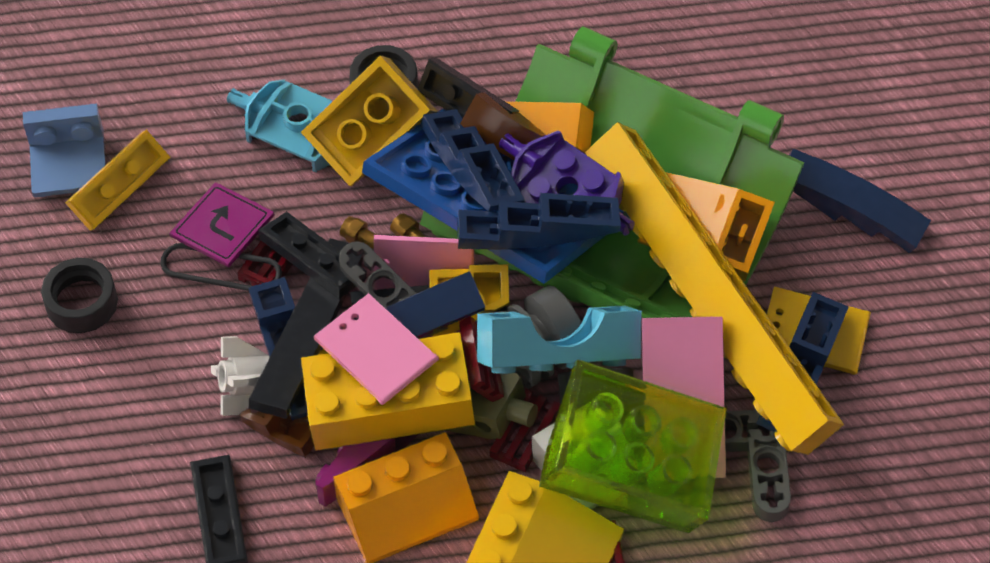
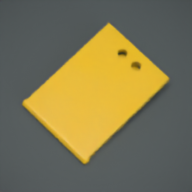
(849, 341)

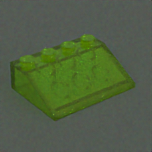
(635, 448)

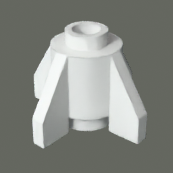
(238, 373)

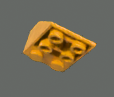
(730, 217)

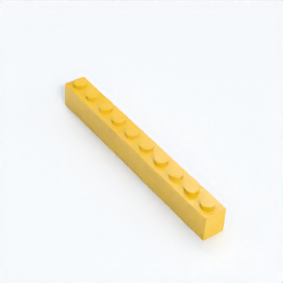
(714, 289)

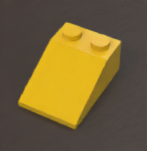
(367, 118)

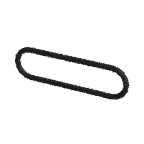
(214, 281)

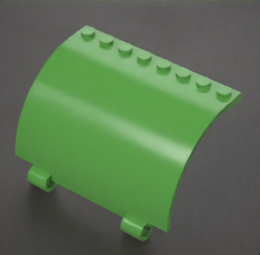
(686, 141)

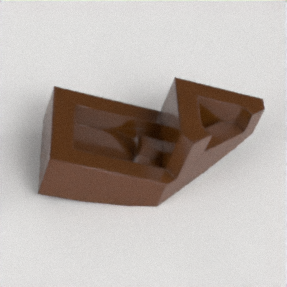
(288, 433)

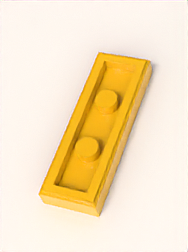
(117, 180)

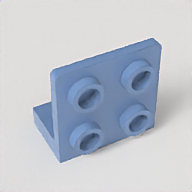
(64, 148)

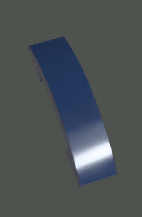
(273, 309)

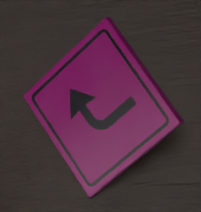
(221, 224)

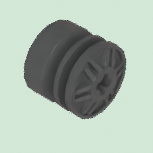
(553, 321)

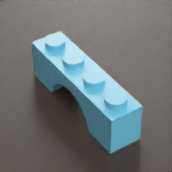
(604, 335)

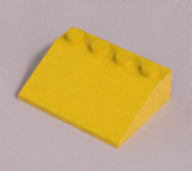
(542, 527)

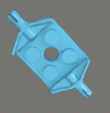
(269, 116)

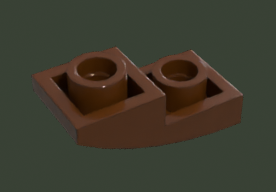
(494, 122)

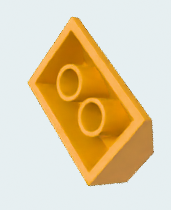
(405, 498)

